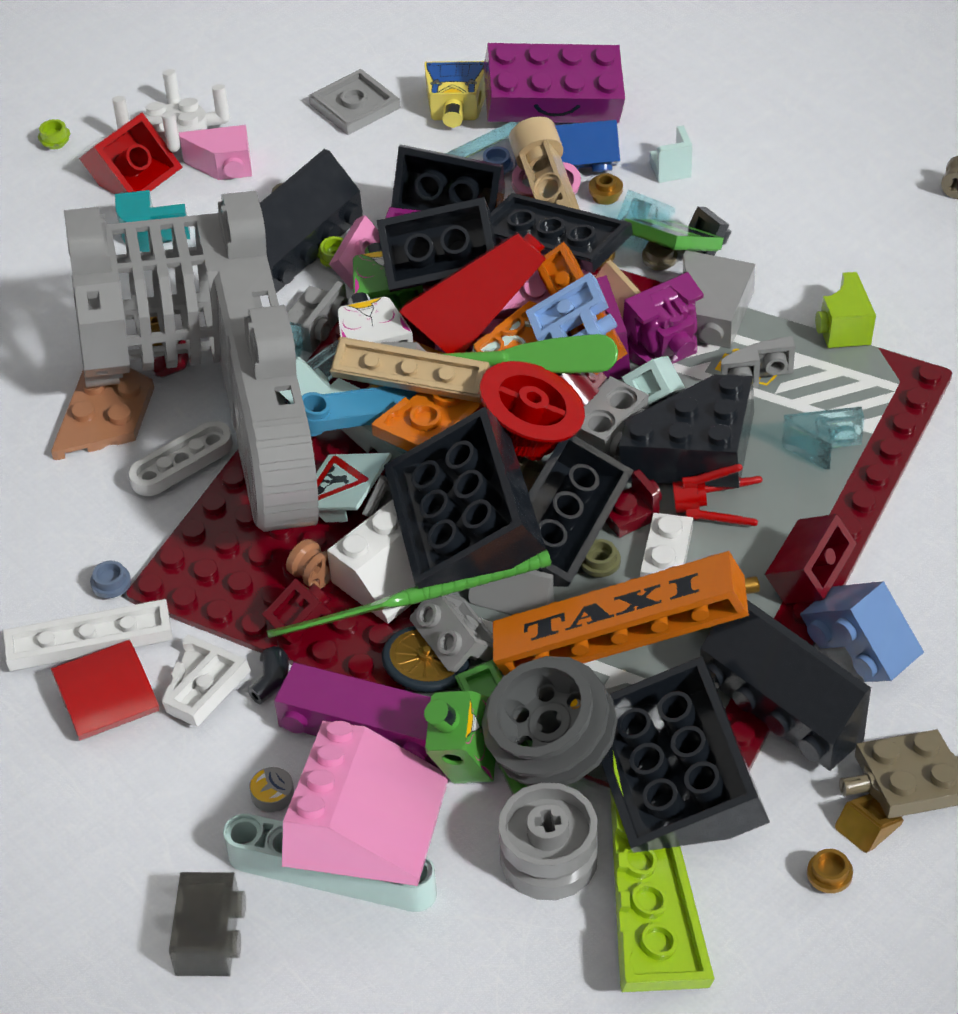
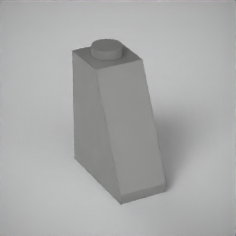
(726, 291)

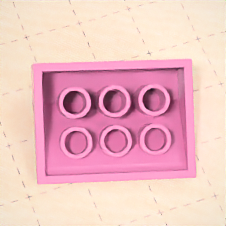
(362, 807)

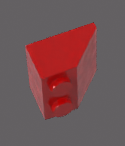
(131, 158)

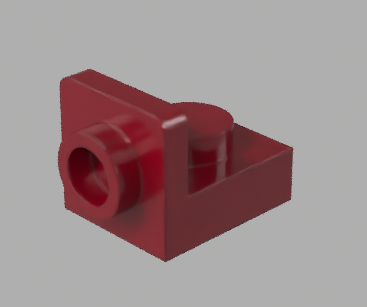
(635, 505)
(297, 605)

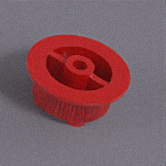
(532, 406)

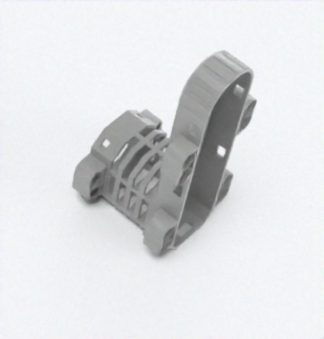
(247, 339)

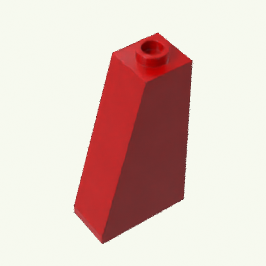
(471, 297)

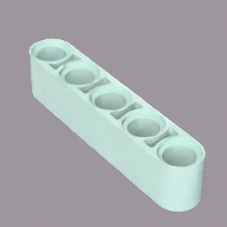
(264, 858)

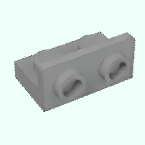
(318, 313)
(453, 631)

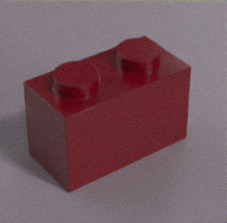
(810, 559)

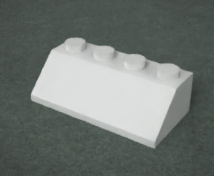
(373, 561)

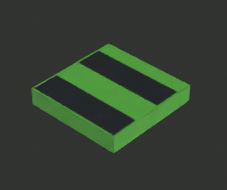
(675, 235)

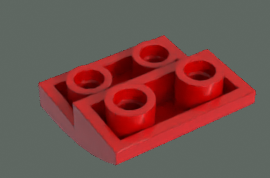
(105, 689)

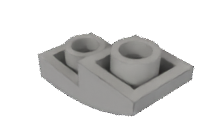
(761, 359)

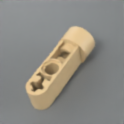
(539, 153)

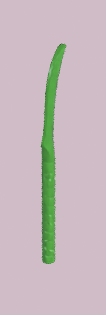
(415, 595)

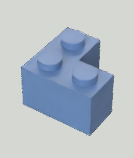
(868, 626)

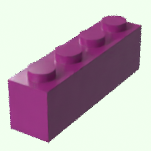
(321, 695)

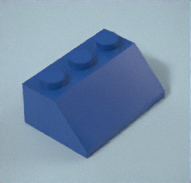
(590, 145)

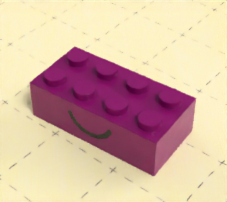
(553, 82)

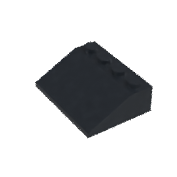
(463, 503)
(679, 763)

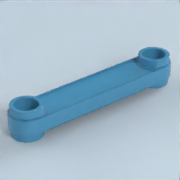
(350, 407)

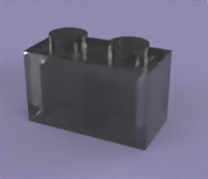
(206, 923)

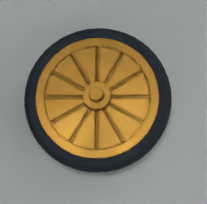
(414, 663)

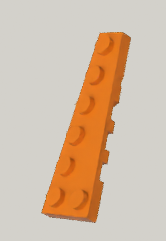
(428, 414)

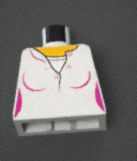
(373, 320)

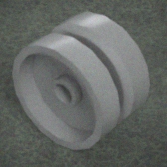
(548, 841)

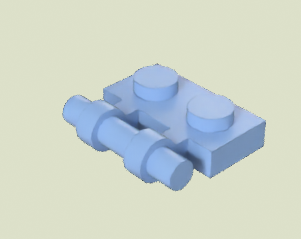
(570, 308)

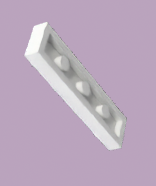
(86, 634)

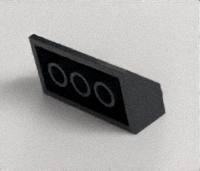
(305, 211)
(574, 502)
(788, 685)

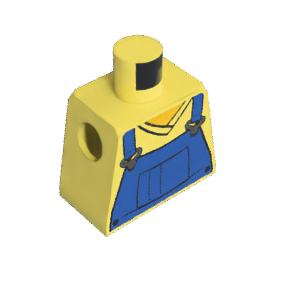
(455, 90)

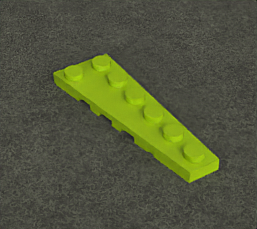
(656, 918)

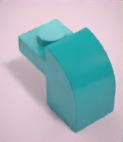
(138, 207)

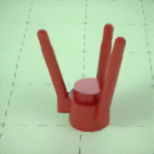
(691, 495)

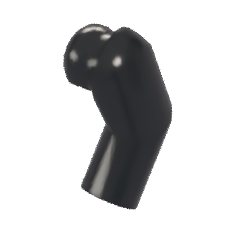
(275, 671)

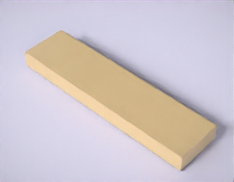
(408, 369)

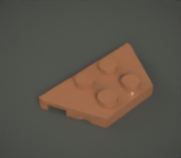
(104, 414)

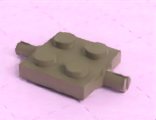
(906, 773)

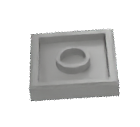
(354, 101)

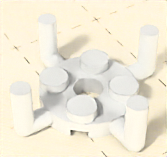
(177, 114)

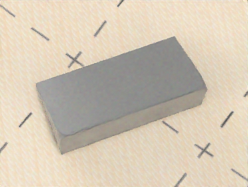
(515, 593)

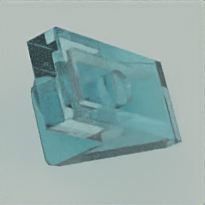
(816, 433)

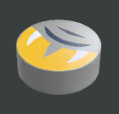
(271, 789)

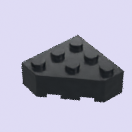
(692, 432)

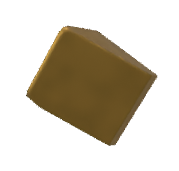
(866, 823)

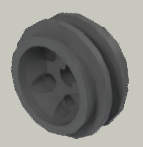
(564, 739)

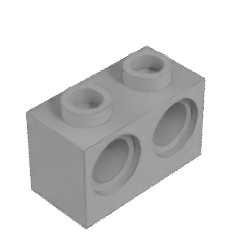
(607, 415)

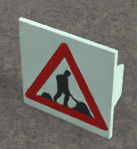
(346, 481)

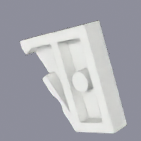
(202, 680)

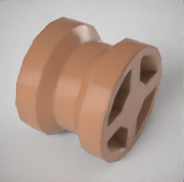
(309, 563)

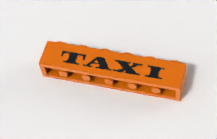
(625, 614)

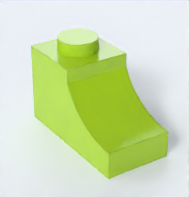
(846, 315)

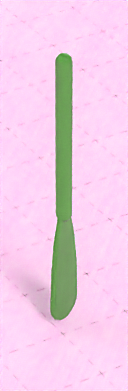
(559, 355)

